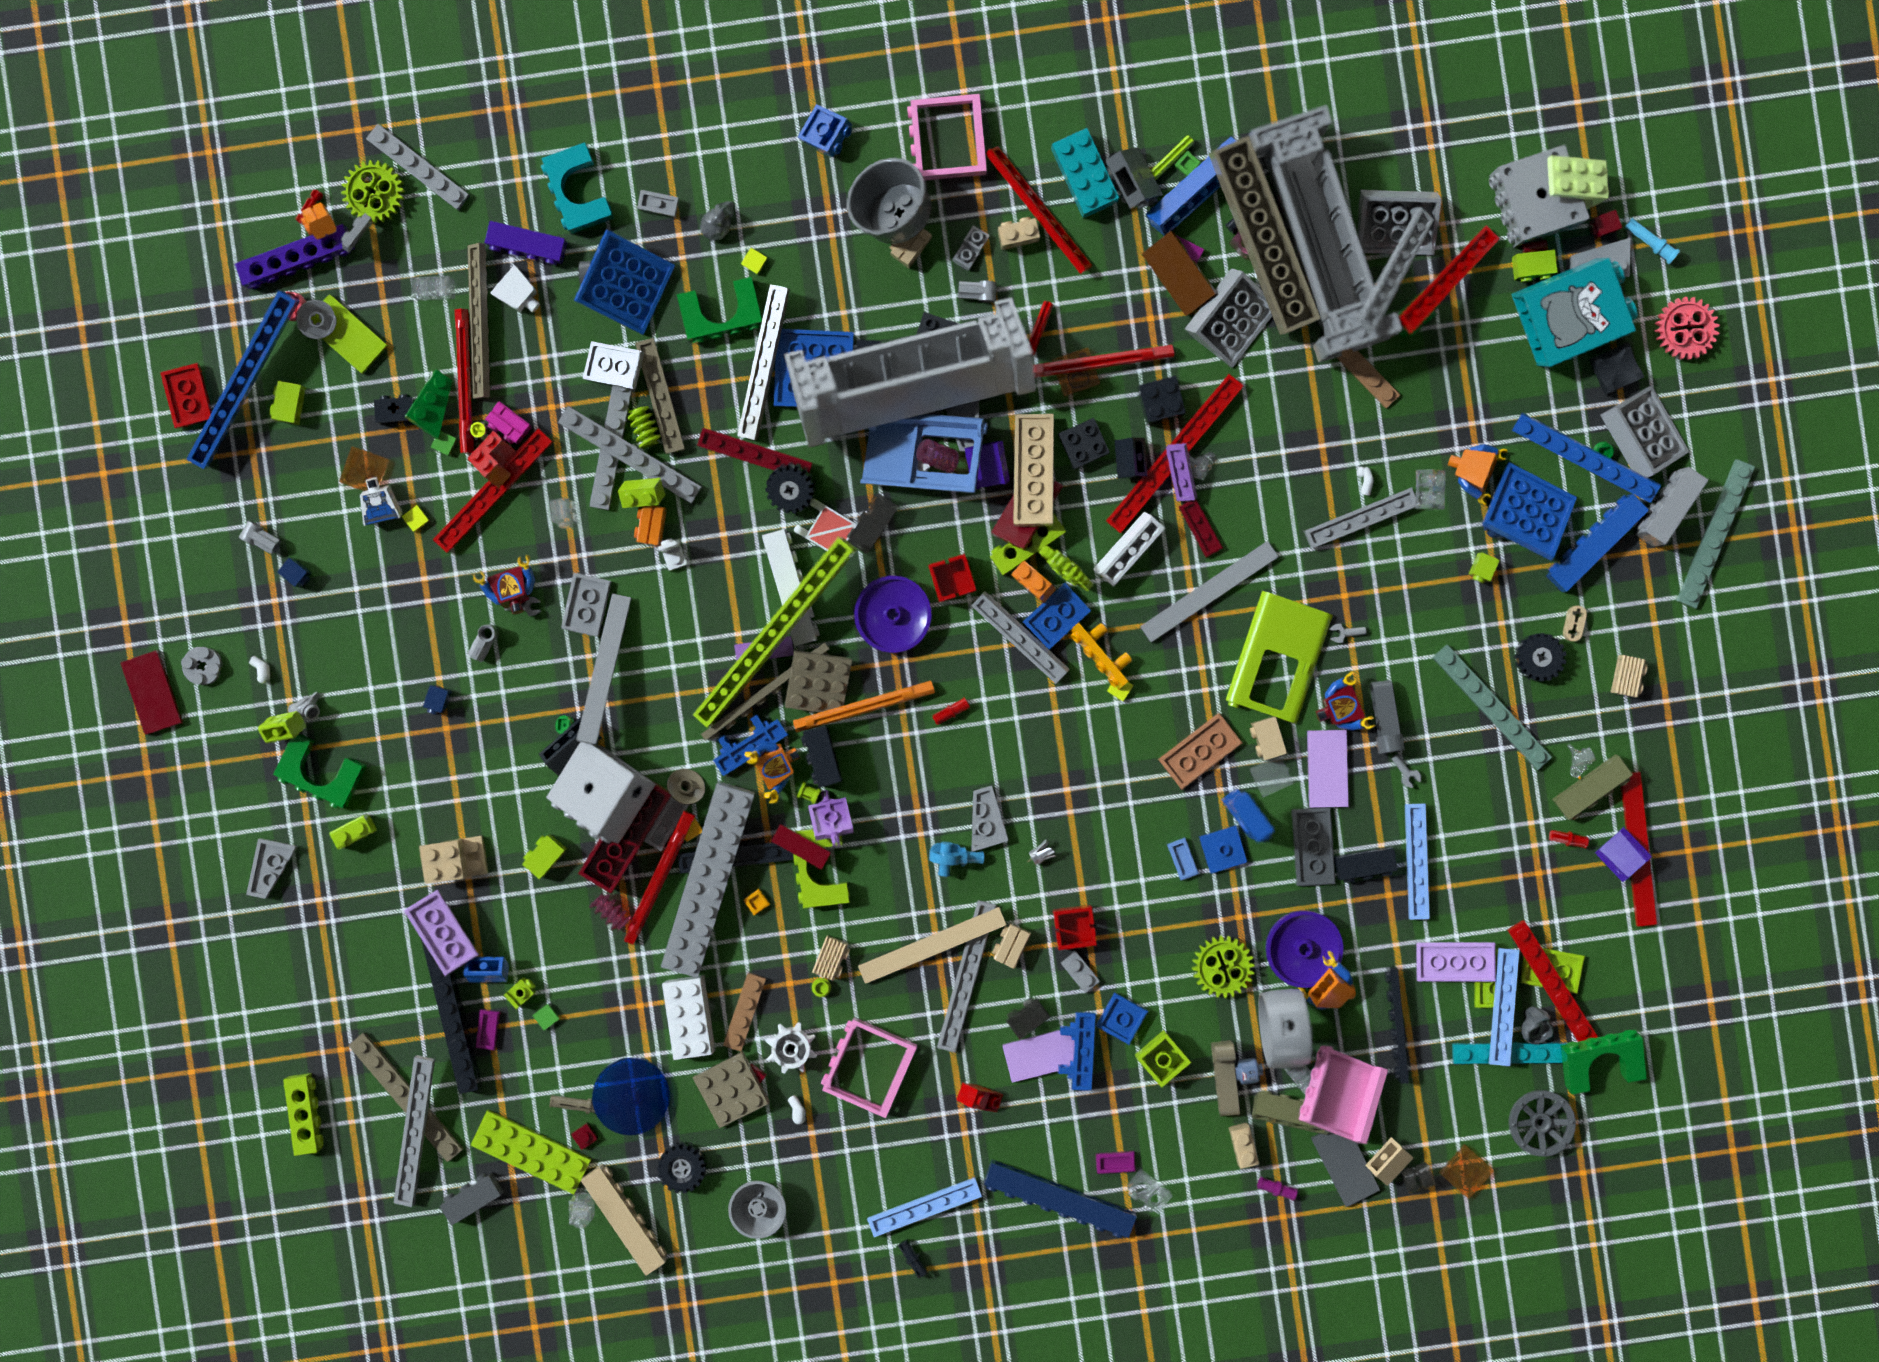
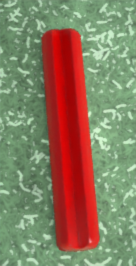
(1039, 326)

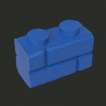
(487, 969)

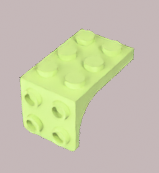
(1578, 179)

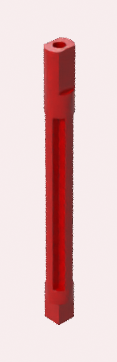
(1103, 361)
(464, 387)
(659, 876)

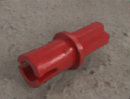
(951, 711)
(1569, 839)

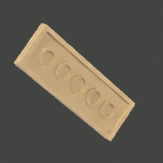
(1033, 470)

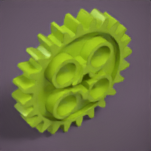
(357, 184)
(1066, 568)
(1239, 960)

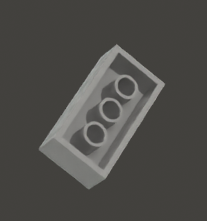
(1670, 506)

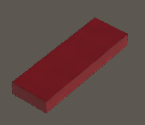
(1200, 527)
(801, 846)

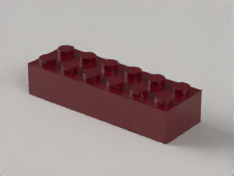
(611, 860)

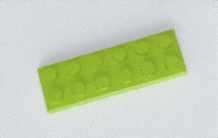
(530, 1151)

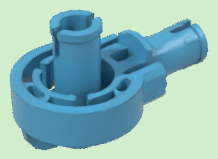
(952, 854)

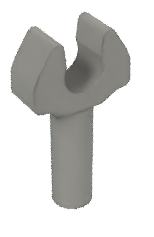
(526, 606)
(1346, 632)
(1406, 772)

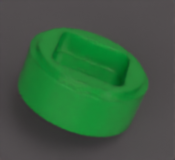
(1605, 449)
(563, 723)

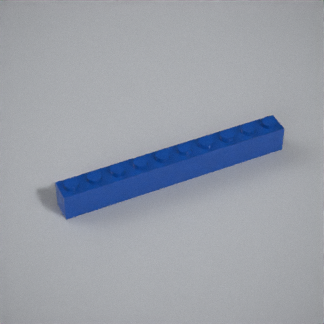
(242, 379)

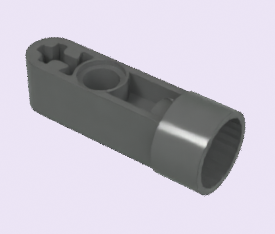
(1386, 718)

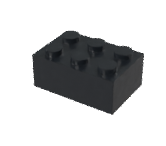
(821, 756)

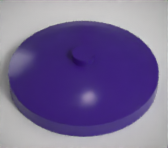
(892, 614)
(1298, 946)

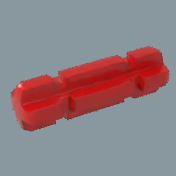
(315, 196)

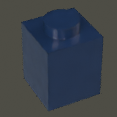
(294, 573)
(437, 699)

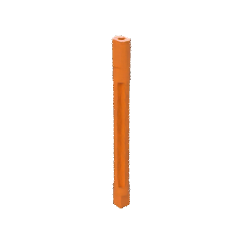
(863, 706)

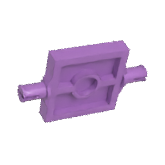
(830, 818)

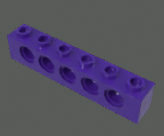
(247, 268)

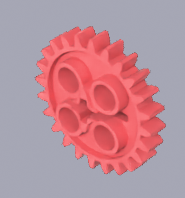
(1685, 312)

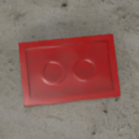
(186, 395)

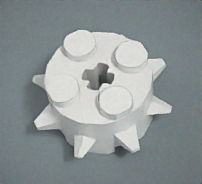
(785, 1057)

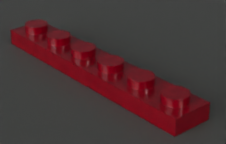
(746, 451)

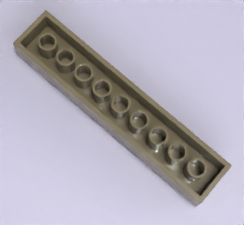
(1264, 235)

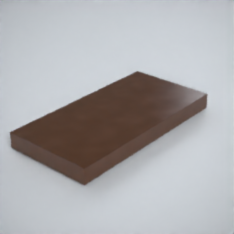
(1179, 273)

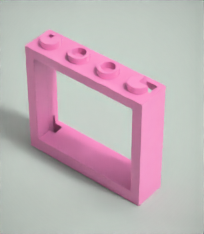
(916, 148)
(835, 1062)

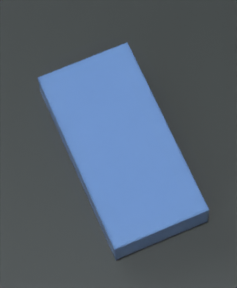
(1182, 858)

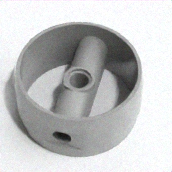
(1284, 1028)

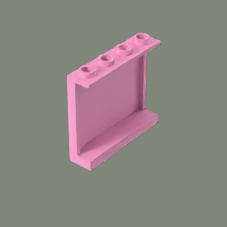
(1342, 1095)

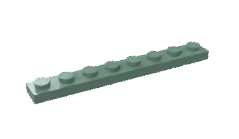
(1715, 533)
(1491, 707)

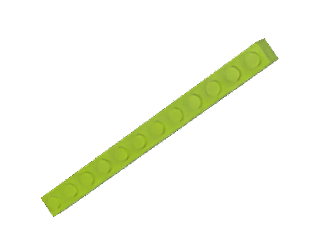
(775, 632)

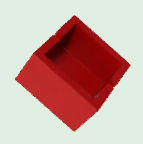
(952, 578)
(1074, 927)

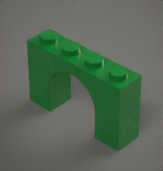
(747, 314)
(292, 770)
(1579, 1056)

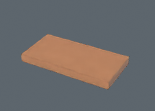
(1200, 751)

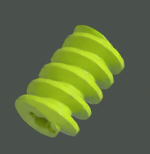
(643, 427)

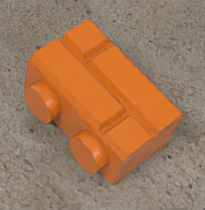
(318, 221)
(650, 525)
(1033, 581)

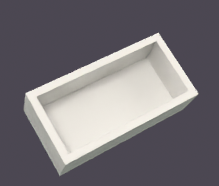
(688, 1017)

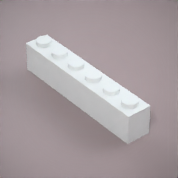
(787, 580)

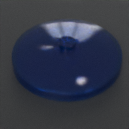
(630, 1096)

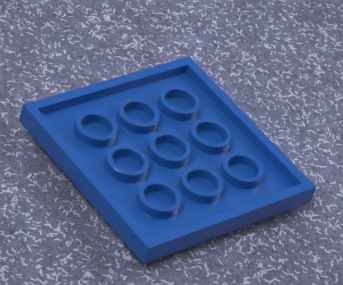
(624, 282)
(813, 345)
(1529, 511)

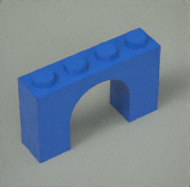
(1247, 815)

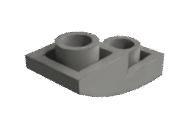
(970, 248)

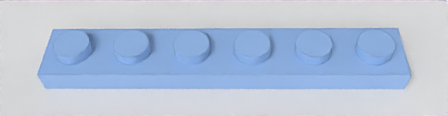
(1417, 861)
(1504, 1007)
(924, 1207)

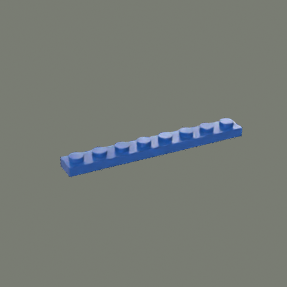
(1586, 457)

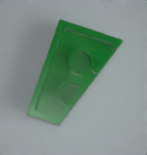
(430, 405)

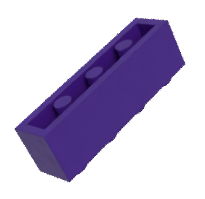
(525, 242)

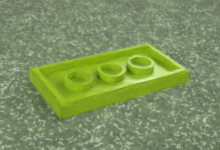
(352, 338)

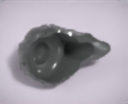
(717, 221)
(1536, 1026)

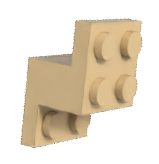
(453, 859)

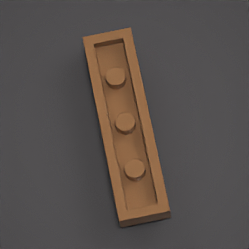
(1368, 377)
(744, 1011)

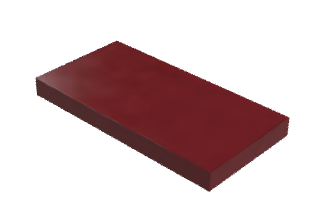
(1018, 535)
(151, 692)

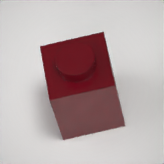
(1605, 224)

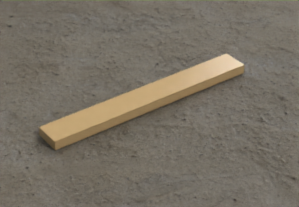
(932, 945)

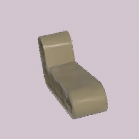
(1225, 1078)

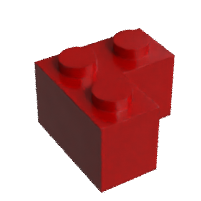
(491, 457)

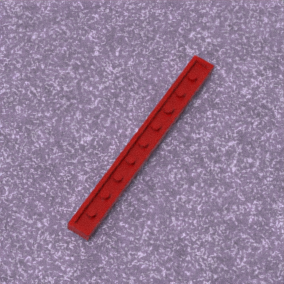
(1160, 469)

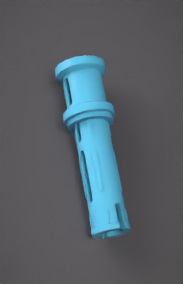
(1659, 246)

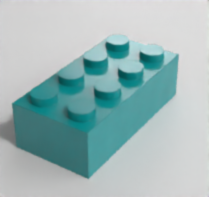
(1084, 173)

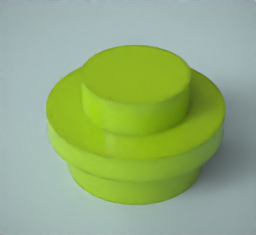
(821, 987)

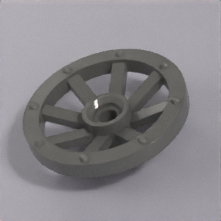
(1546, 1123)

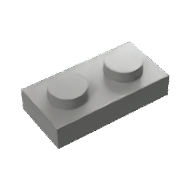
(658, 203)
(360, 225)
(1080, 972)

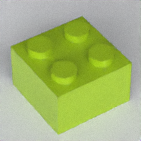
(1162, 1058)

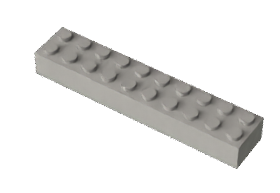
(707, 879)

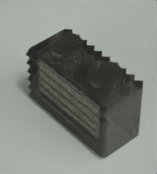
(1027, 1017)

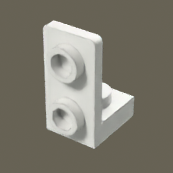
(673, 554)

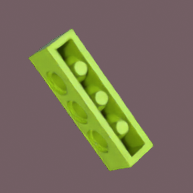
(1005, 564)
(300, 1142)

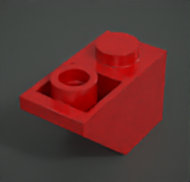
(979, 1097)

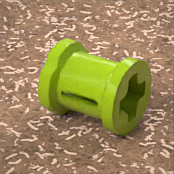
(808, 793)

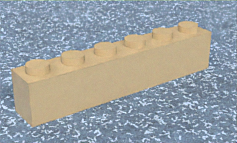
(624, 1219)

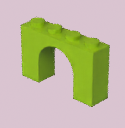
(812, 892)

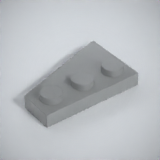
(1617, 251)
(986, 820)
(268, 866)

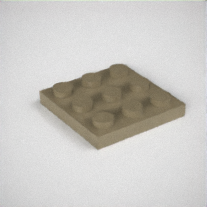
(817, 681)
(731, 1089)

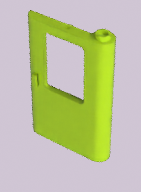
(1288, 630)

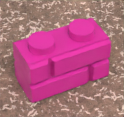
(507, 422)

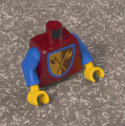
(509, 587)
(1343, 706)

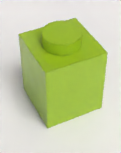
(1483, 567)

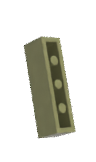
(1592, 787)
(1281, 1111)

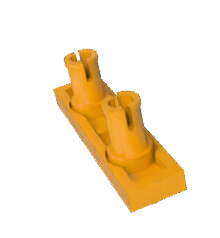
(1093, 651)

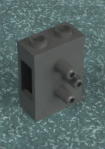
(1134, 178)

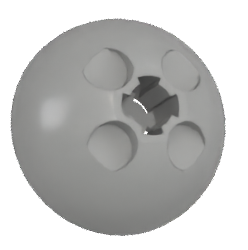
(753, 1219)

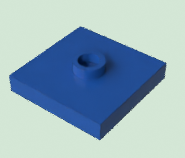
(1223, 849)
(1121, 1018)

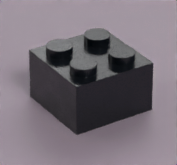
(1161, 400)

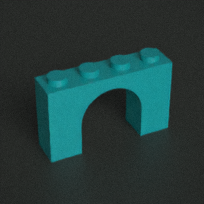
(559, 168)

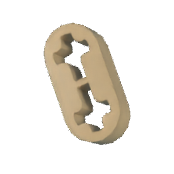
(1570, 622)

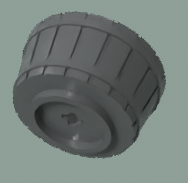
(879, 195)

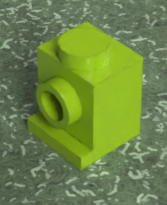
(514, 998)

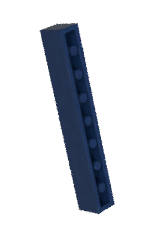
(1060, 1199)

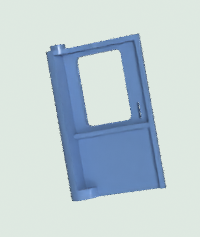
(894, 445)

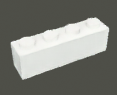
(1129, 548)

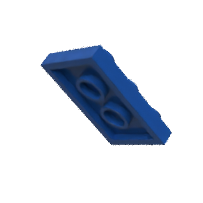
(1056, 616)

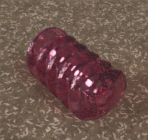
(937, 455)
(610, 912)

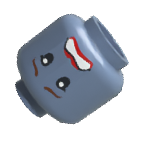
(1248, 1071)

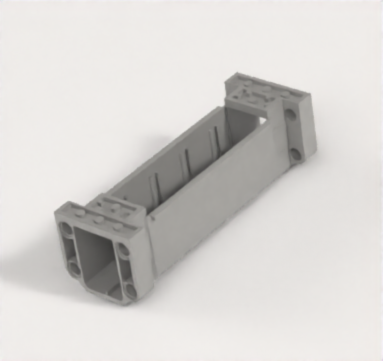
(1321, 230)
(912, 375)

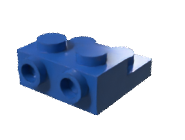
(825, 131)

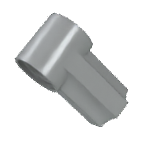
(982, 291)
(257, 536)
(483, 644)

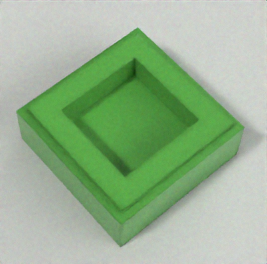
(1187, 163)
(444, 443)
(546, 1016)

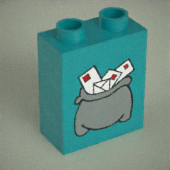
(1575, 311)

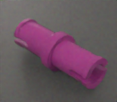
(1277, 1188)

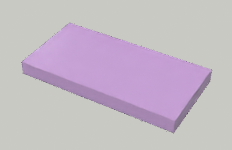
(1327, 768)
(441, 932)
(1455, 961)
(1038, 1055)

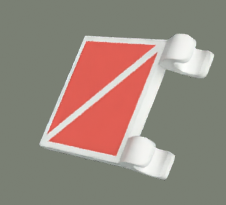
(826, 527)

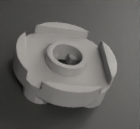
(306, 325)
(191, 662)

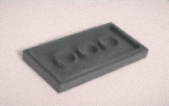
(1313, 846)
(1346, 1167)

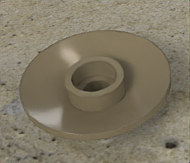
(691, 781)

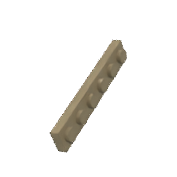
(660, 397)

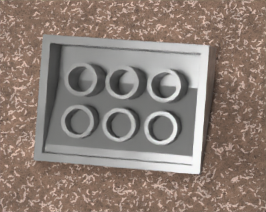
(1386, 216)
(1231, 317)
(1645, 433)

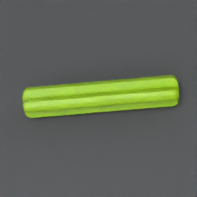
(1172, 157)

